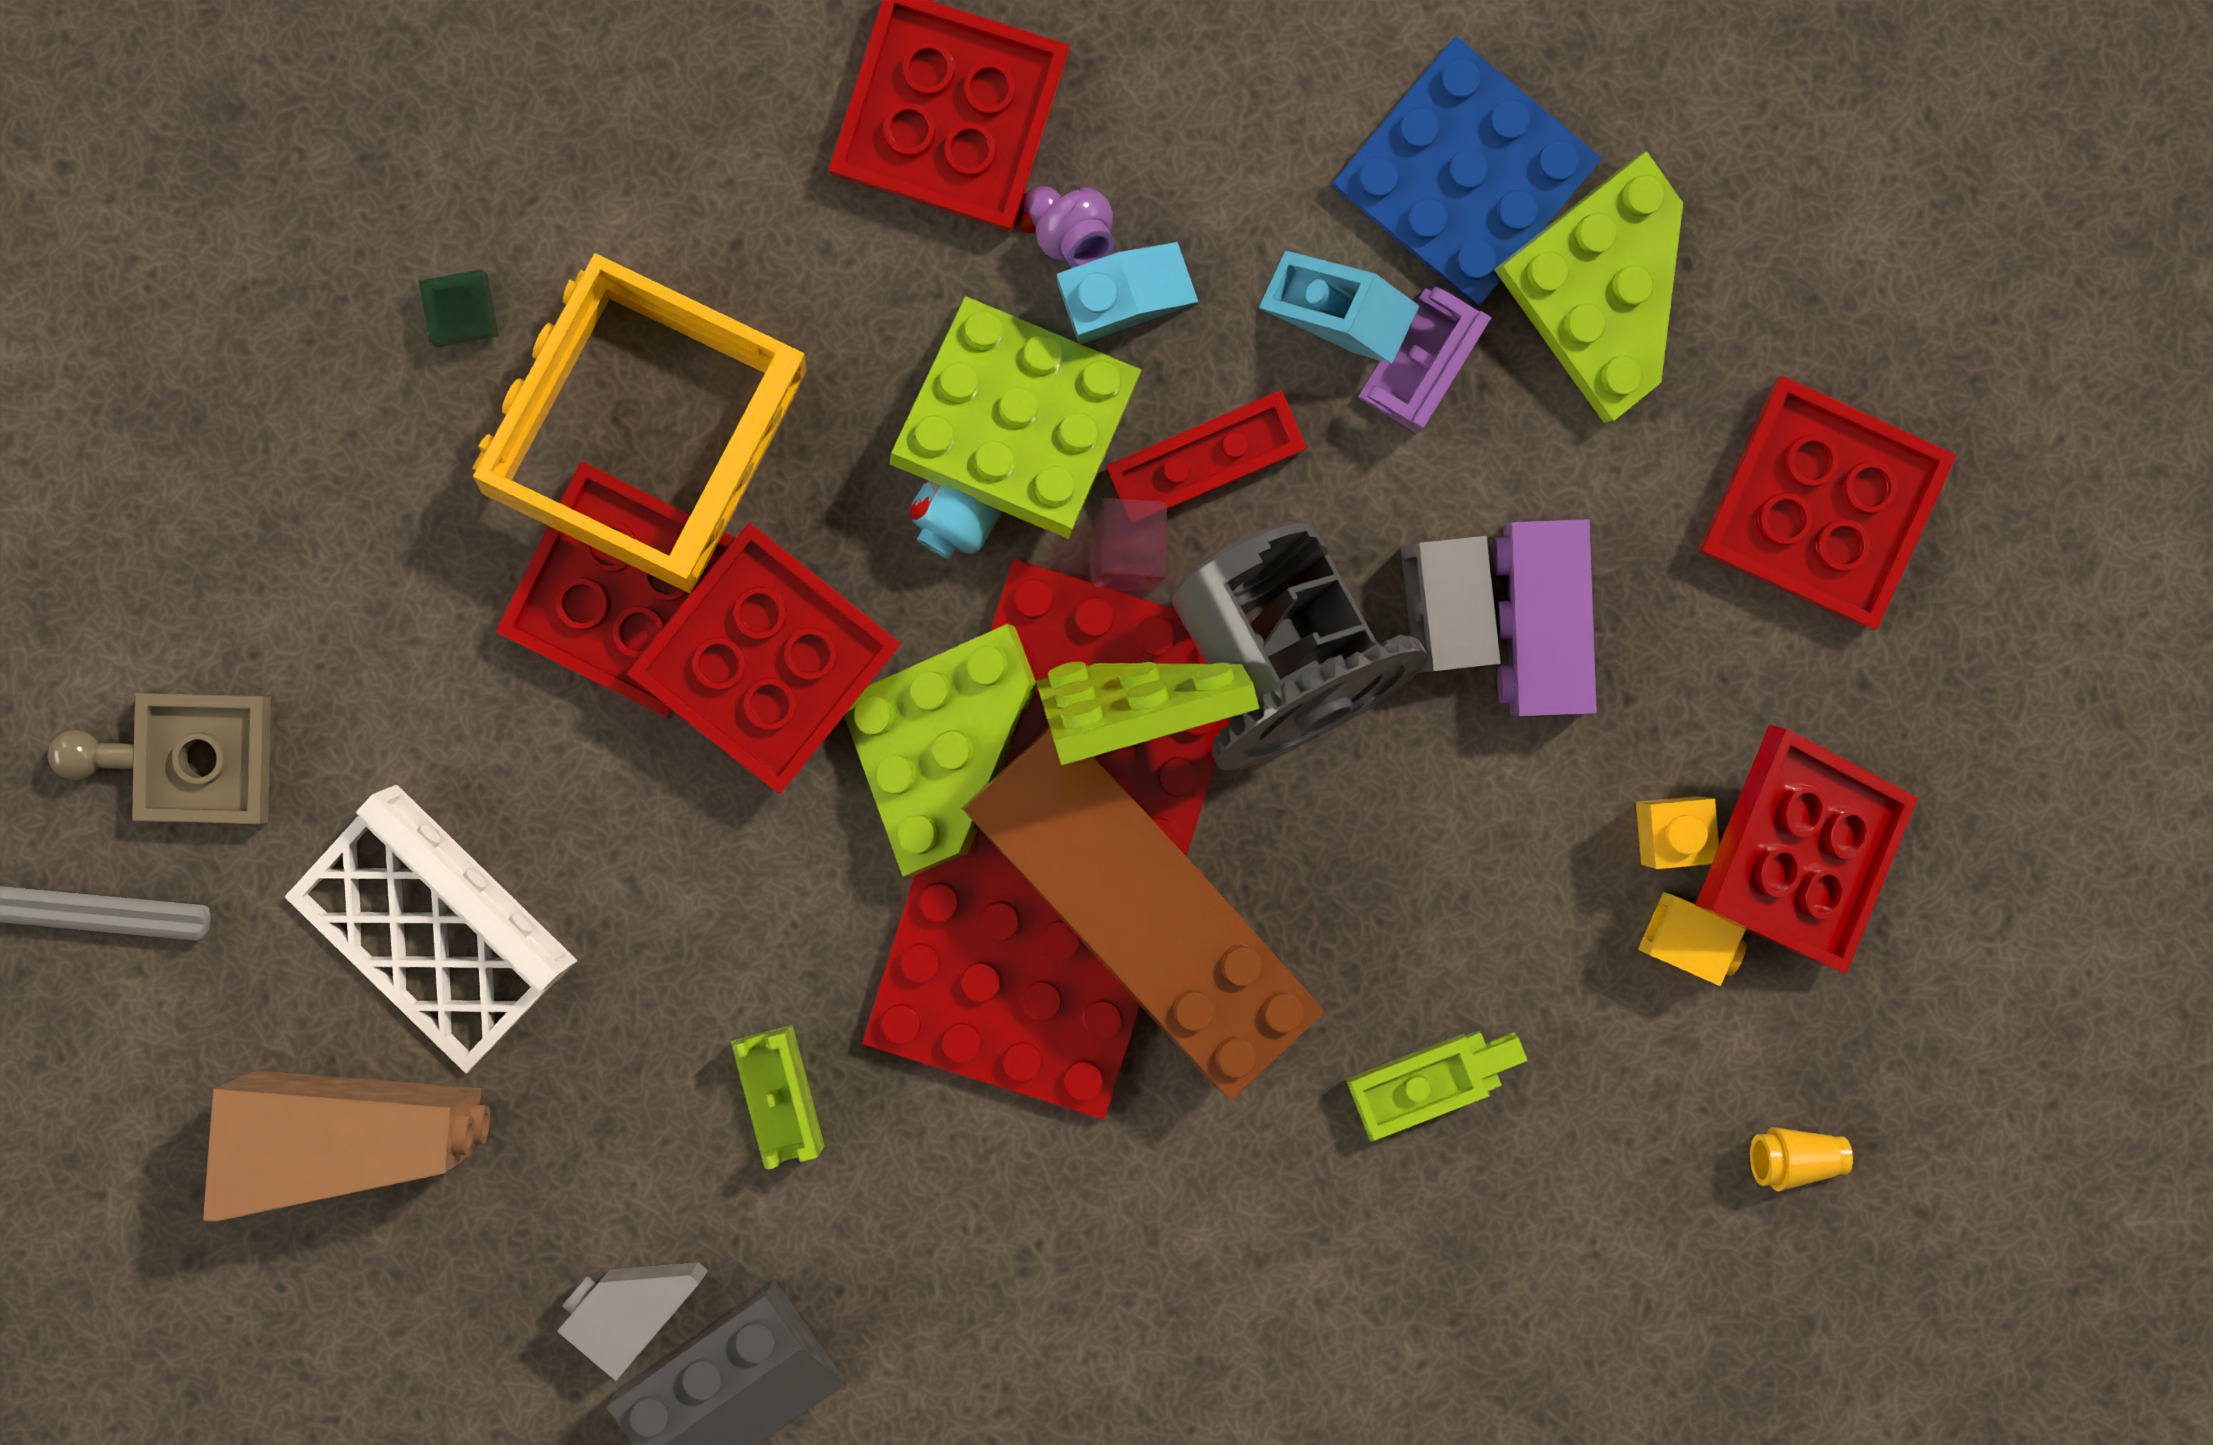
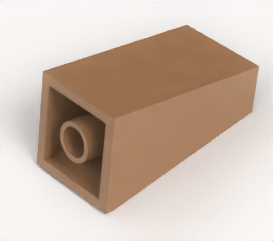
(323, 1137)

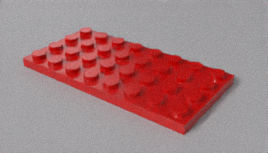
(980, 961)

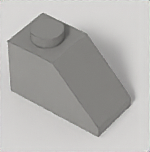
(625, 1311)

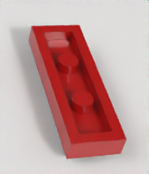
(1210, 454)

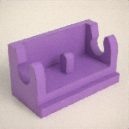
(1427, 359)

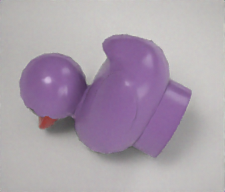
(1069, 226)

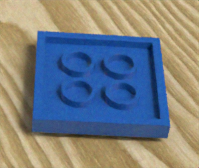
(1465, 171)

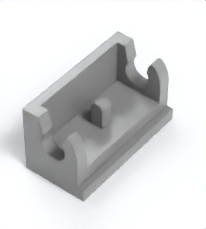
(1451, 602)

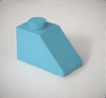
(1125, 290)
(1340, 305)

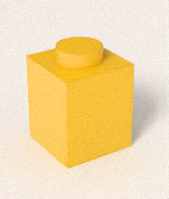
(1677, 832)
(1694, 939)

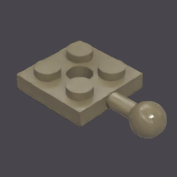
(162, 779)

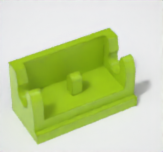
(778, 1096)

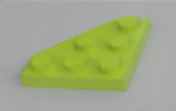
(1604, 285)
(1131, 703)
(938, 740)

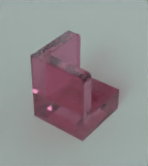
(1129, 545)

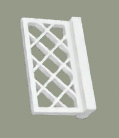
(454, 882)

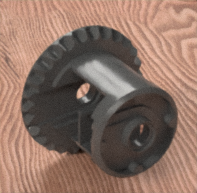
(1303, 653)

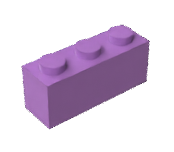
(1546, 618)

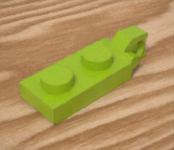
(1432, 1081)

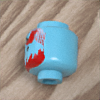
(951, 520)

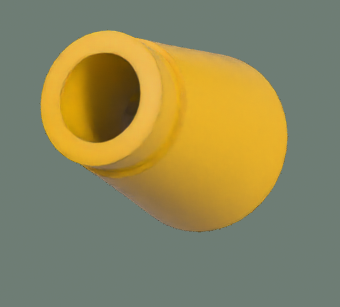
(1797, 1158)

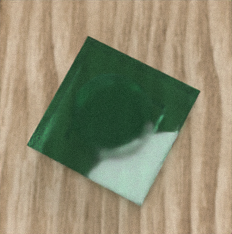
(458, 308)

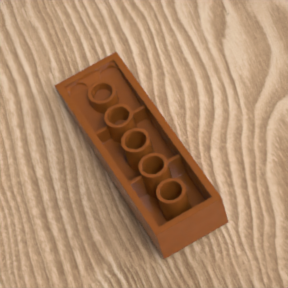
(1145, 913)

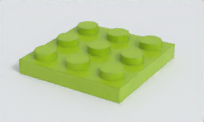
(1015, 417)

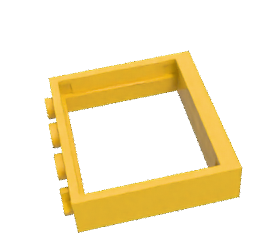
(556, 355)

